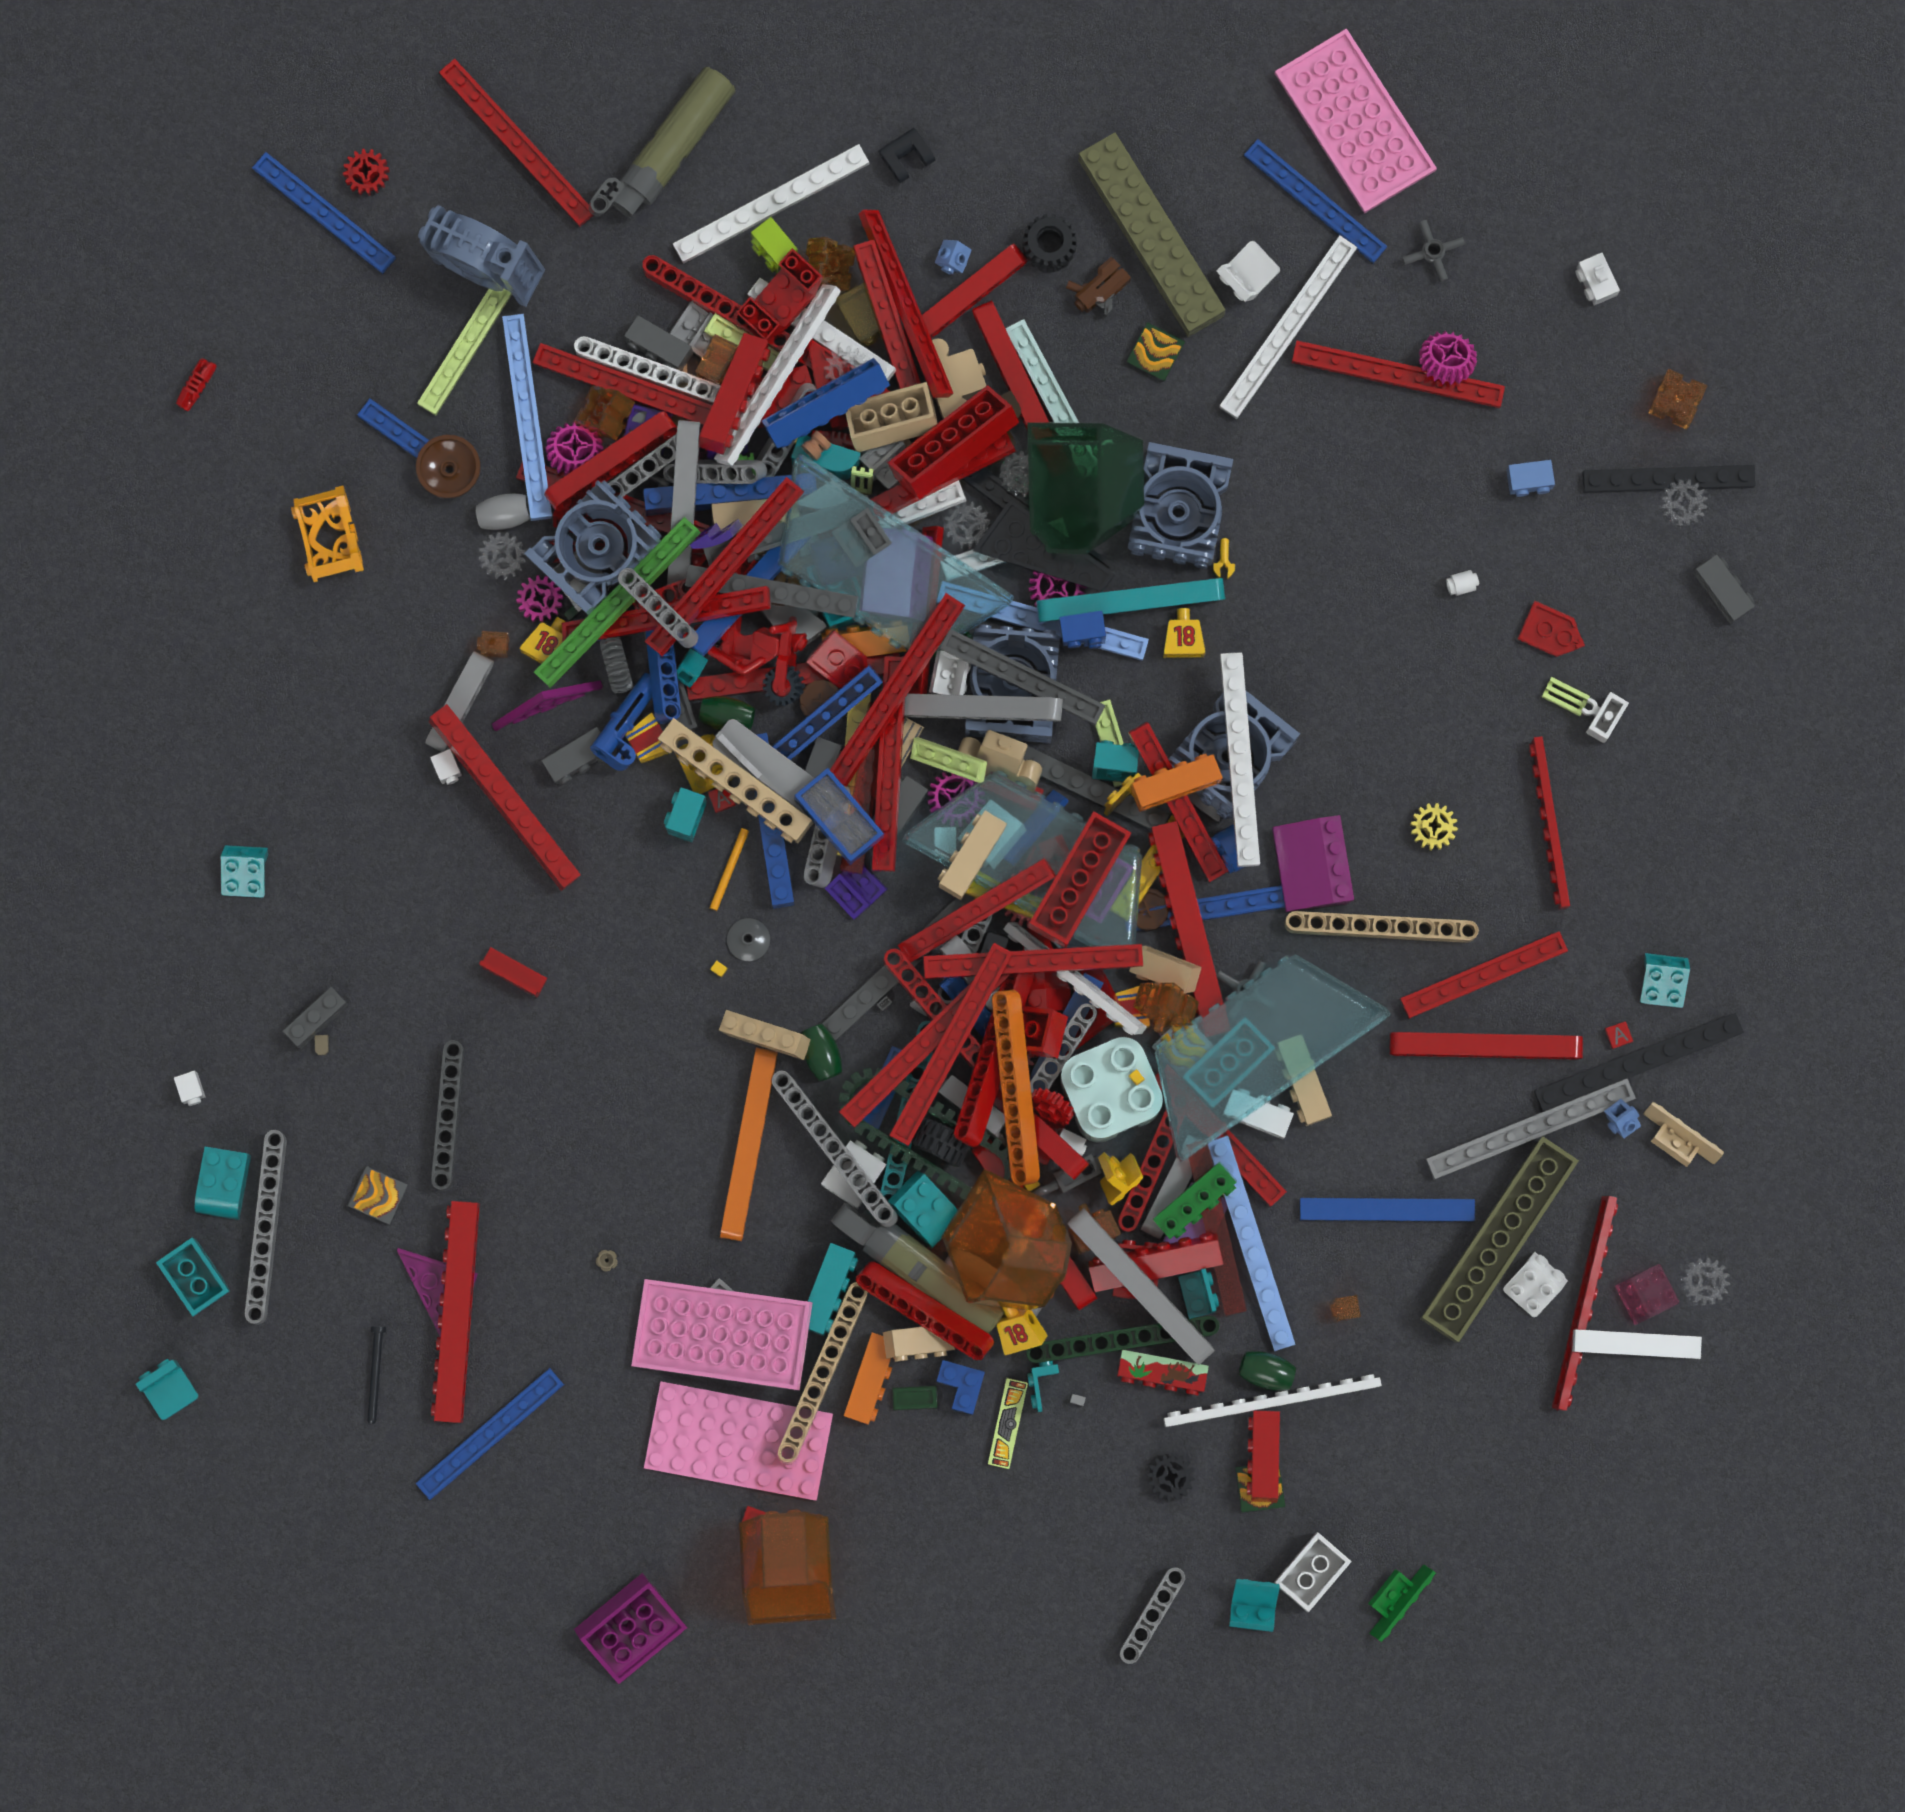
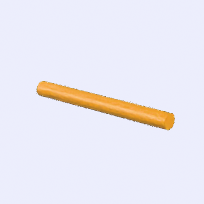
(729, 869)

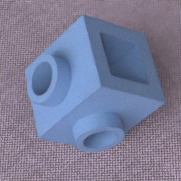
(952, 256)
(1622, 1118)

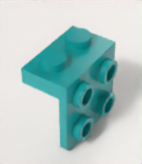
(1044, 1369)
(167, 1388)

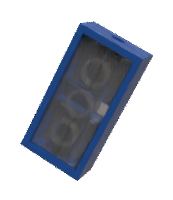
(839, 816)

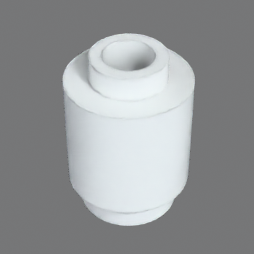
(1462, 583)

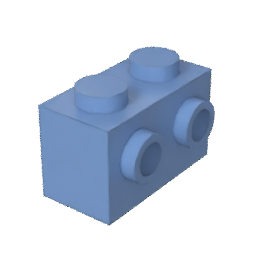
(1530, 478)

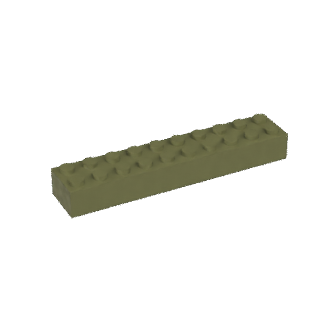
(1151, 234)
(1499, 1239)

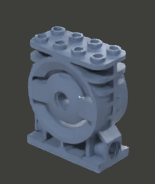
(481, 254)
(1187, 475)
(598, 504)
(1038, 648)
(1259, 721)

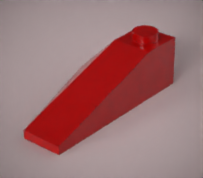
(1046, 988)

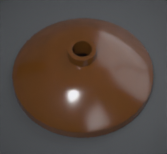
(443, 453)

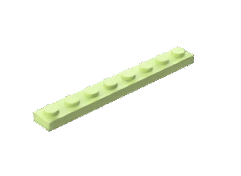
(463, 350)

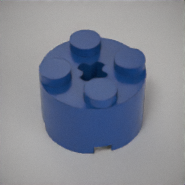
(1226, 846)

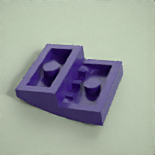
(714, 535)
(856, 891)

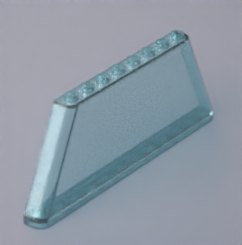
(894, 587)
(1033, 832)
(1257, 1048)

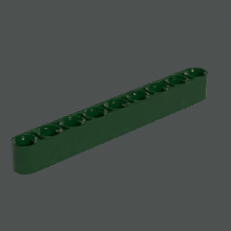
(1112, 1345)

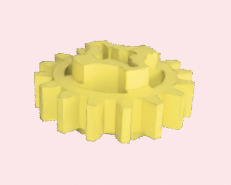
(1424, 826)

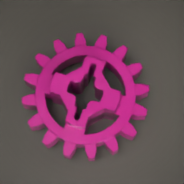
(532, 602)

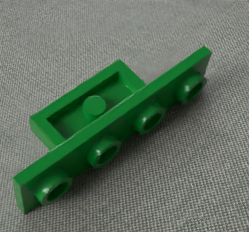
(1396, 1597)

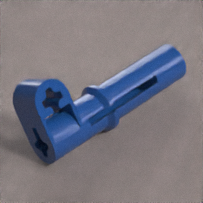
(611, 739)

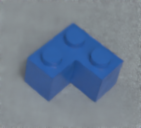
(1083, 628)
(967, 1382)

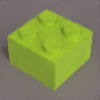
(771, 243)

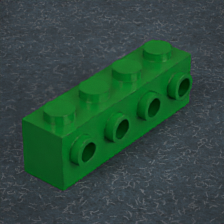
(1195, 1200)

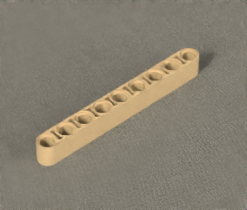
(1390, 921)
(822, 1383)

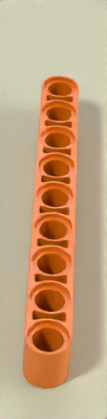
(1015, 1087)
(748, 1144)

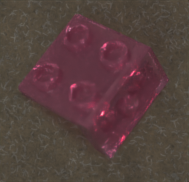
(1647, 1294)

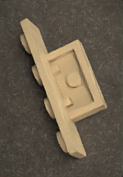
(1679, 1139)

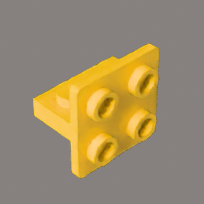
(1119, 1176)

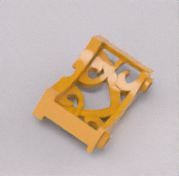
(350, 557)

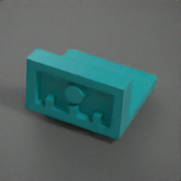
(243, 871)
(1665, 980)
(1198, 1293)
(1254, 1605)

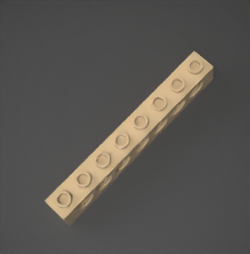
(676, 731)

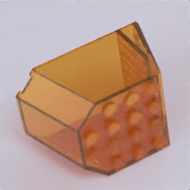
(1007, 1245)
(787, 1568)

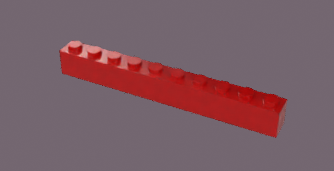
(504, 797)
(1185, 912)
(457, 1311)

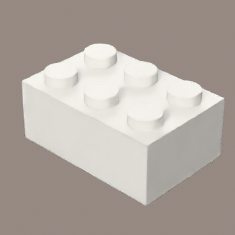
(1312, 1572)

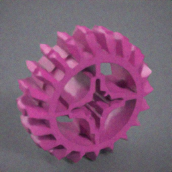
(1447, 357)
(559, 452)
(1050, 593)
(946, 792)

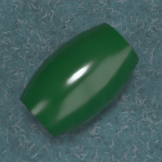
(718, 710)
(822, 1053)
(1267, 1370)

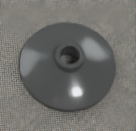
(754, 949)

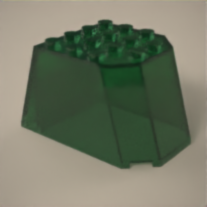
(1082, 483)

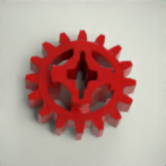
(373, 173)
(1052, 1106)

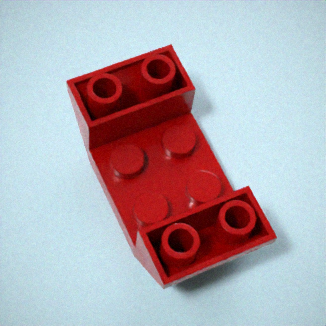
(783, 297)

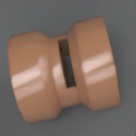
(816, 445)

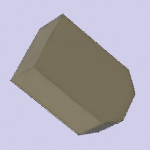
(321, 1044)

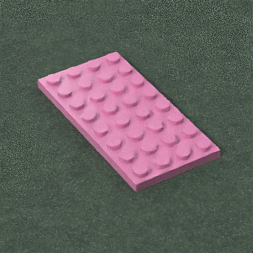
(1355, 121)
(722, 1334)
(735, 1441)

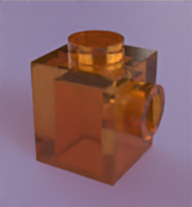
(493, 644)
(1345, 1308)

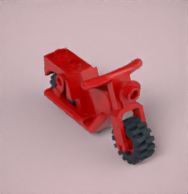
(752, 651)

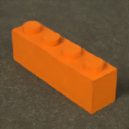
(865, 640)
(1176, 782)
(869, 1382)

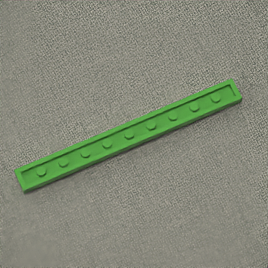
(615, 604)

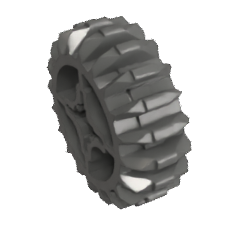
(616, 664)

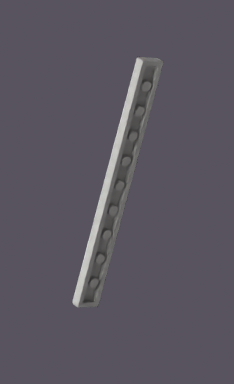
(1529, 1129)

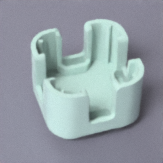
(1103, 1092)

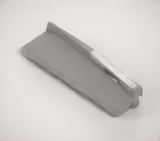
(762, 761)

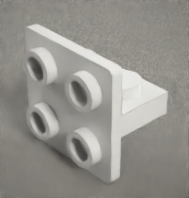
(949, 675)

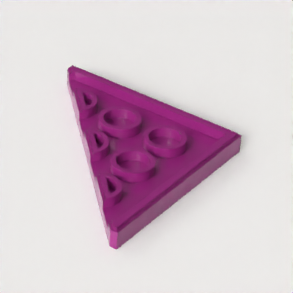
(546, 701)
(426, 1277)

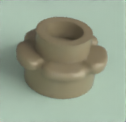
(600, 1261)

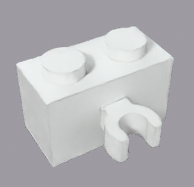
(1597, 279)
(1605, 716)

